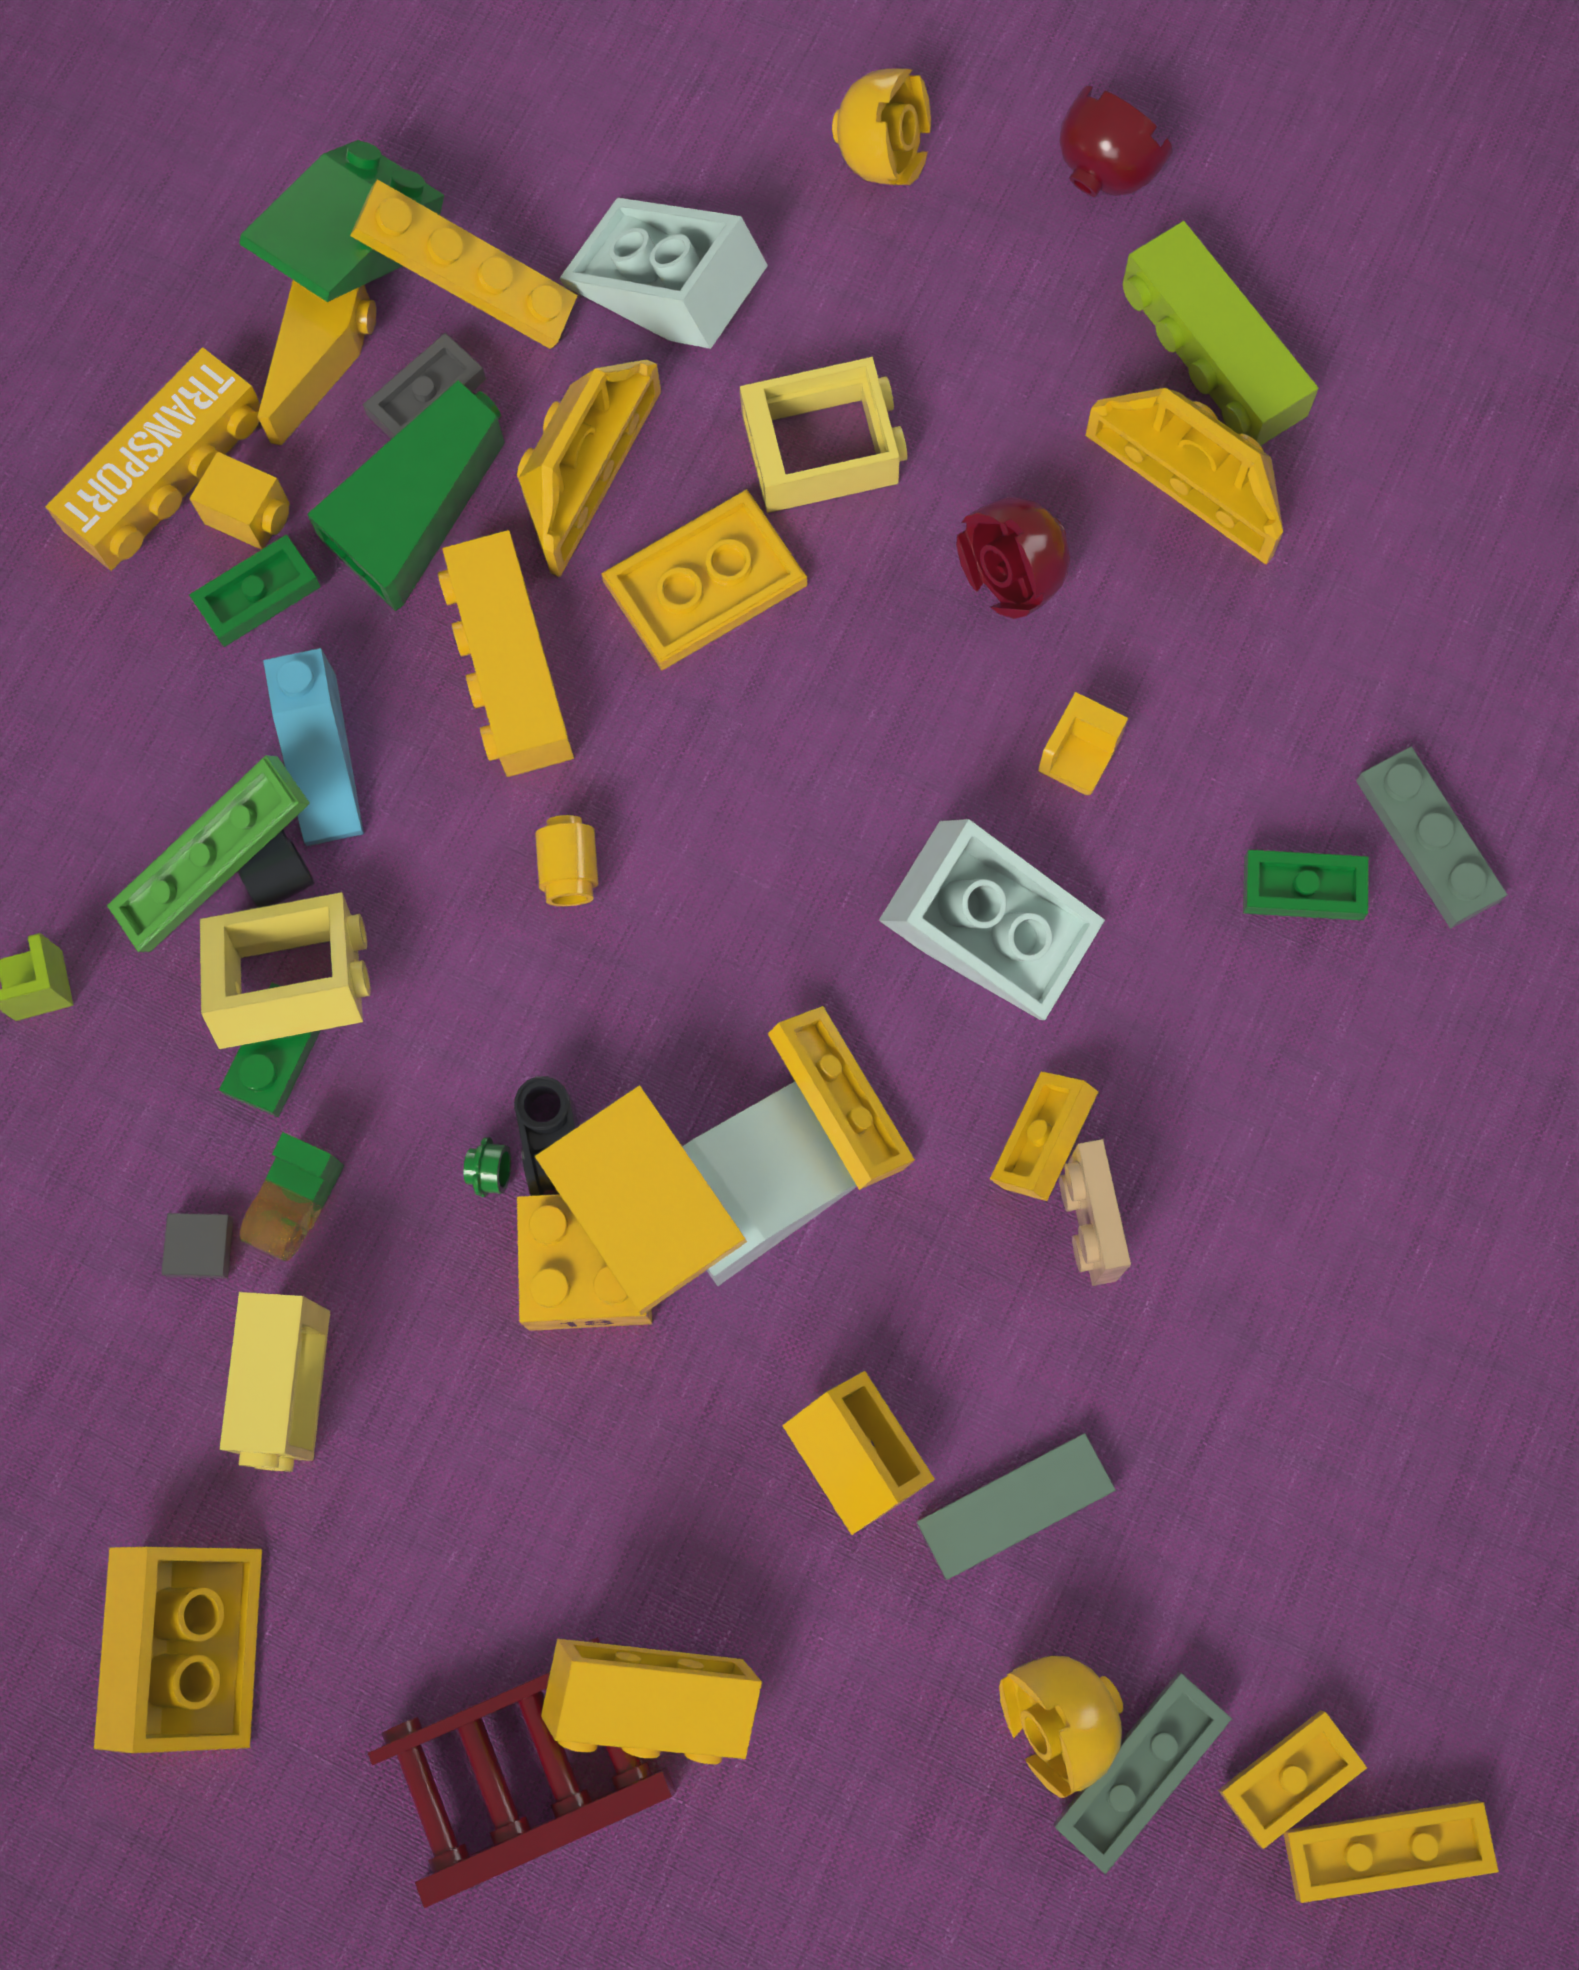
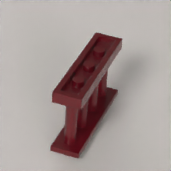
(513, 1837)

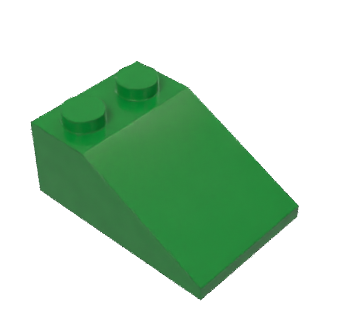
(312, 220)

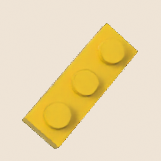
(841, 1097)
(1390, 1851)

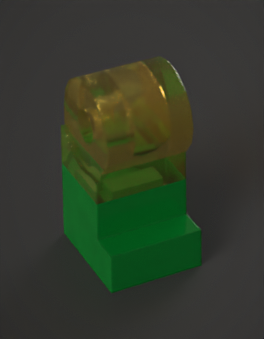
(290, 1197)

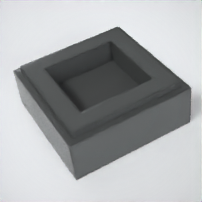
(197, 1246)

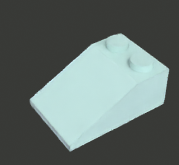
(668, 268)
(992, 917)
(769, 1173)

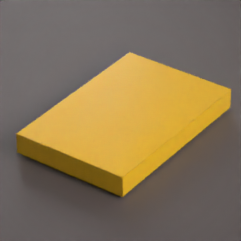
(704, 579)
(640, 1200)

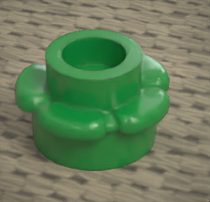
(488, 1167)

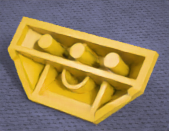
(582, 453)
(1195, 462)

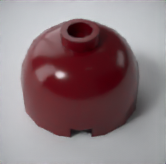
(1110, 145)
(1016, 553)

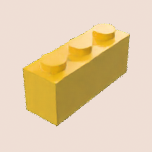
(650, 1701)

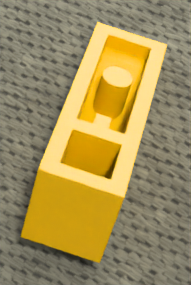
(311, 354)

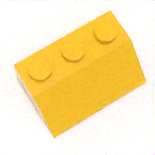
(178, 1649)

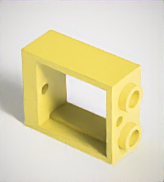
(811, 392)
(287, 1009)
(275, 1380)

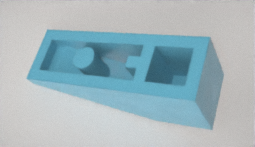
(314, 743)

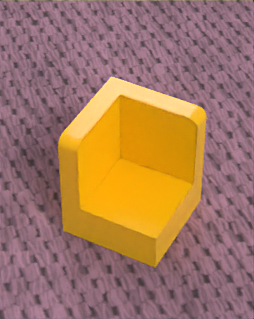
(1082, 744)

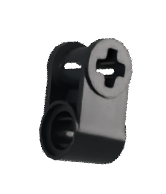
(275, 872)
(540, 1135)

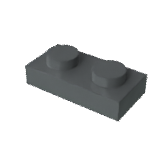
(422, 384)

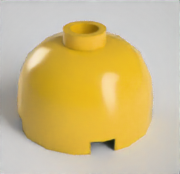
(883, 125)
(1067, 1720)

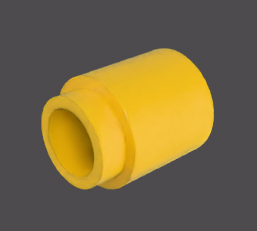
(566, 861)

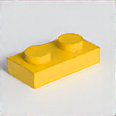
(1044, 1135)
(1292, 1779)

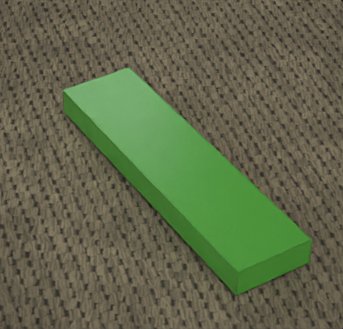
(208, 853)

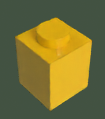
(241, 501)

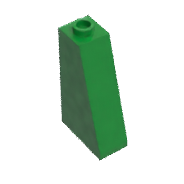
(411, 492)

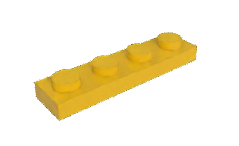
(463, 264)

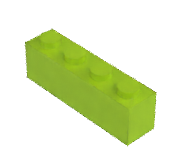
(1218, 335)

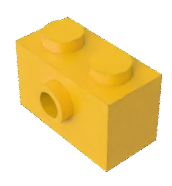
(837, 1447)

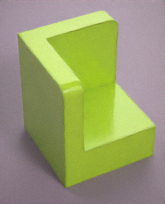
(34, 980)

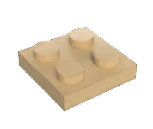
(1090, 1191)

